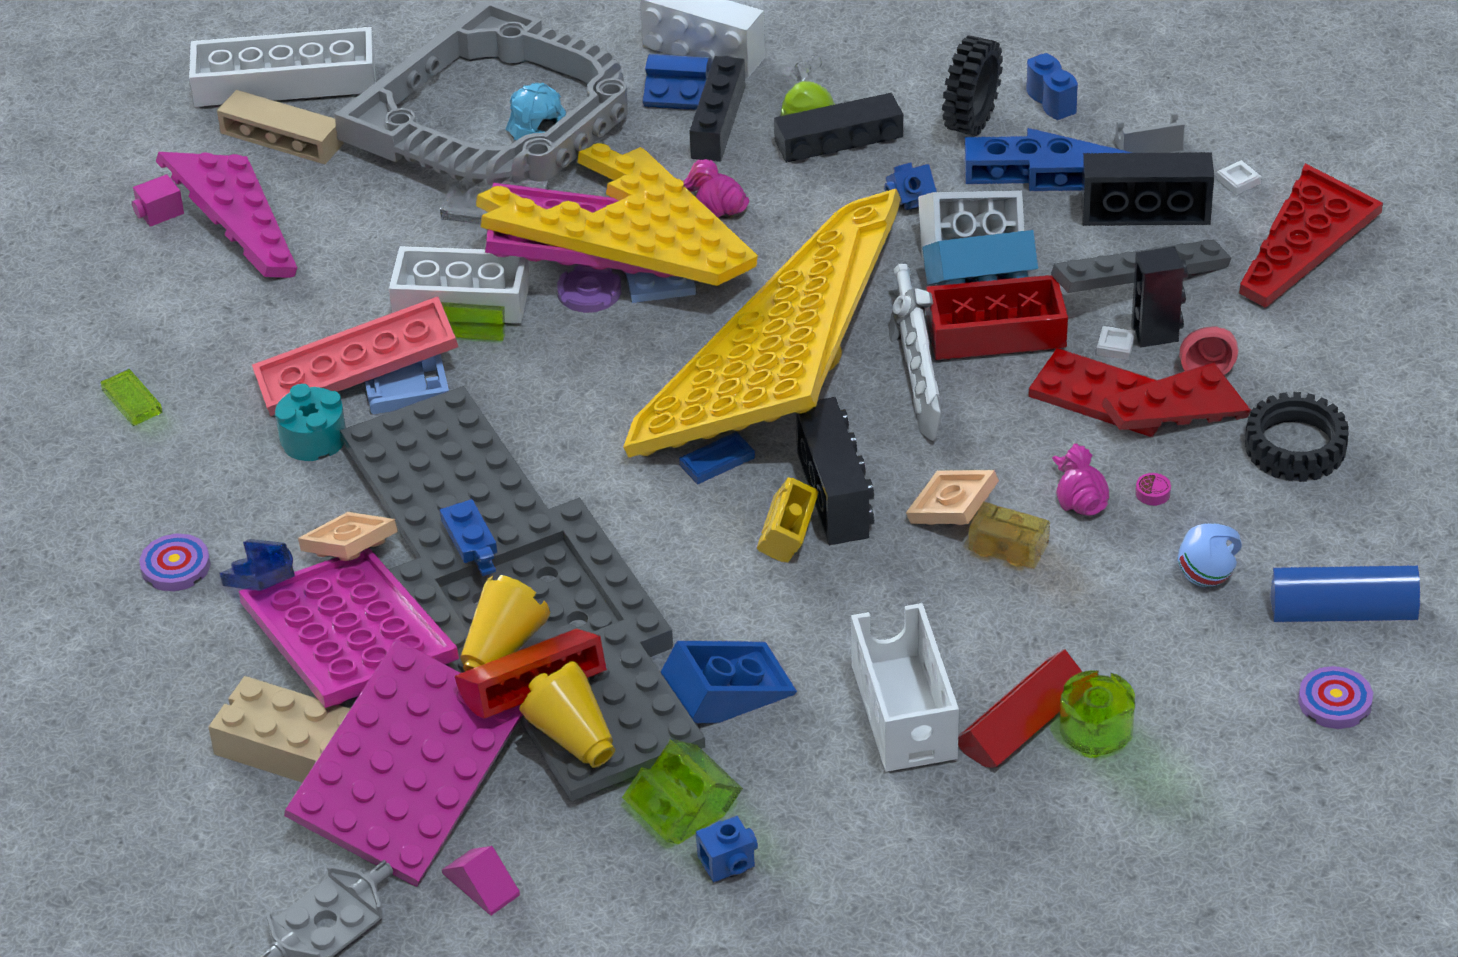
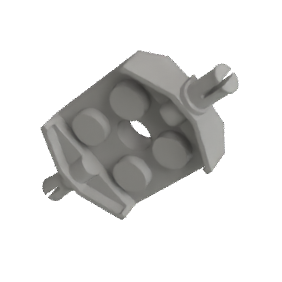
(345, 897)

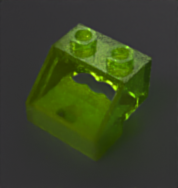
(660, 792)

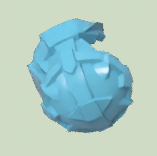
(531, 106)

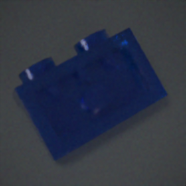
(265, 566)

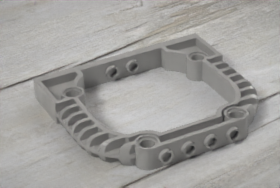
(488, 31)

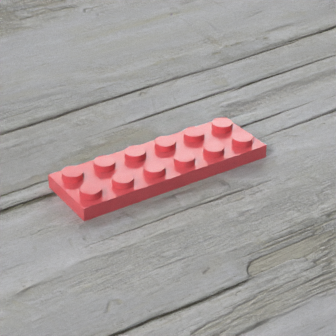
(359, 352)

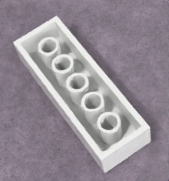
(283, 65)

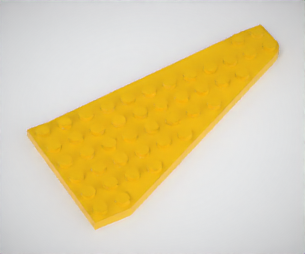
(778, 343)

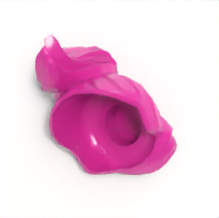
(715, 190)
(1082, 485)

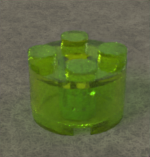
(1097, 713)

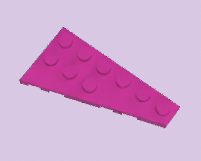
(233, 197)

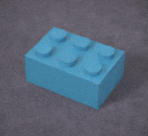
(980, 258)

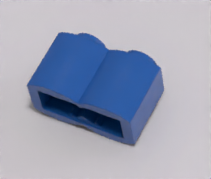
(1051, 86)

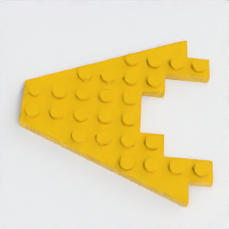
(650, 226)

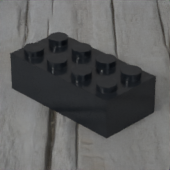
(1147, 188)
(835, 471)

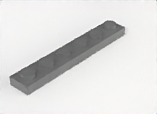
(1120, 268)

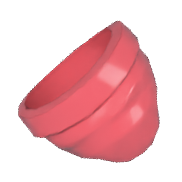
(1209, 346)

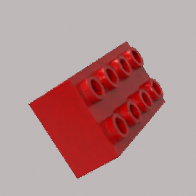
(997, 317)

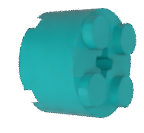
(310, 422)

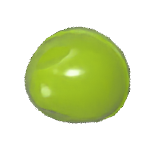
(804, 97)

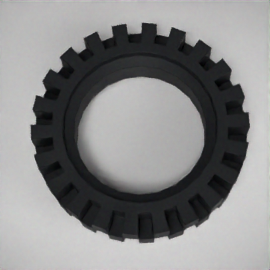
(972, 85)

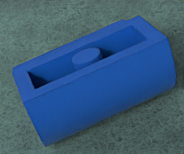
(675, 81)

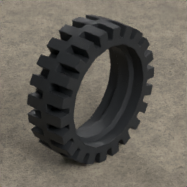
(1296, 462)

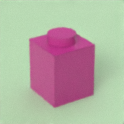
(157, 200)

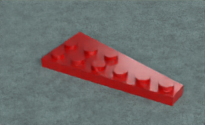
(1308, 229)

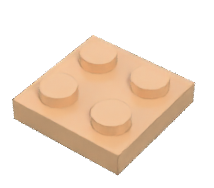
(952, 497)
(348, 535)

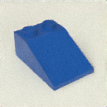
(725, 678)

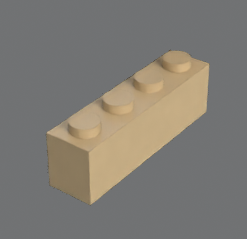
(279, 126)

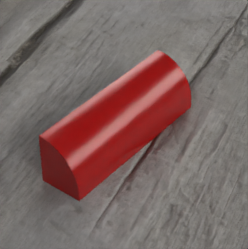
(507, 679)
(1018, 712)

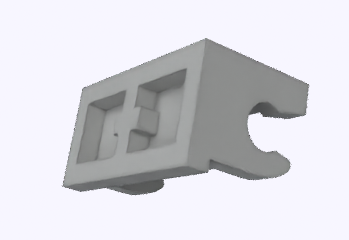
(1152, 138)

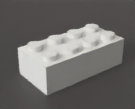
(704, 29)
(460, 277)

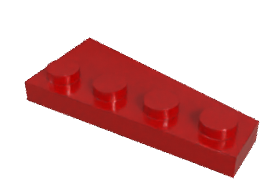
(1177, 398)

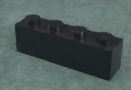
(717, 108)
(838, 127)

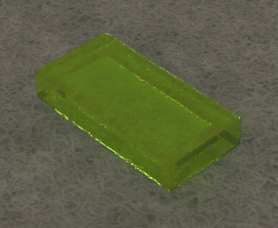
(476, 320)
(131, 397)

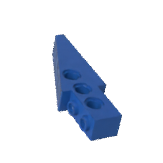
(1038, 159)

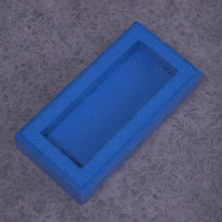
(717, 458)

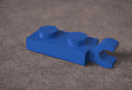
(470, 535)

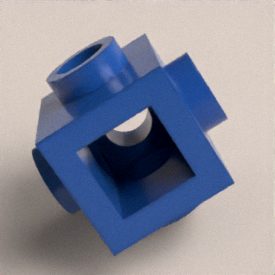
(911, 183)
(726, 848)

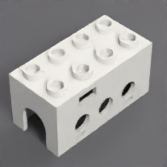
(906, 692)

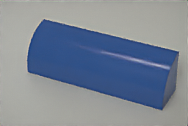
(1345, 593)

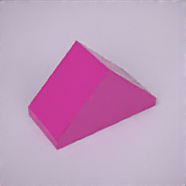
(483, 878)

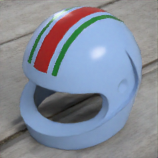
(1205, 555)

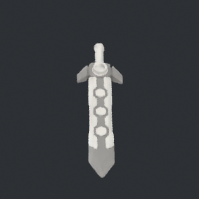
(909, 322)

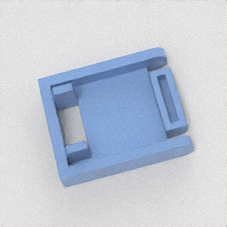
(406, 386)

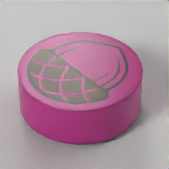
(1153, 489)

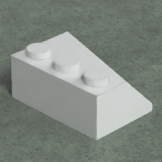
(969, 214)

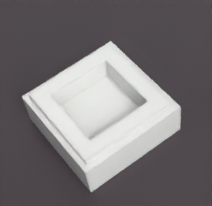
(1238, 177)
(1115, 342)

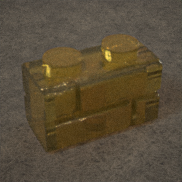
(1009, 535)

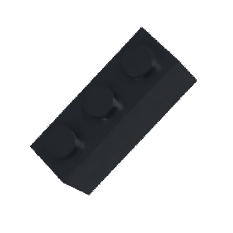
(1158, 296)

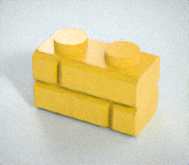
(787, 520)

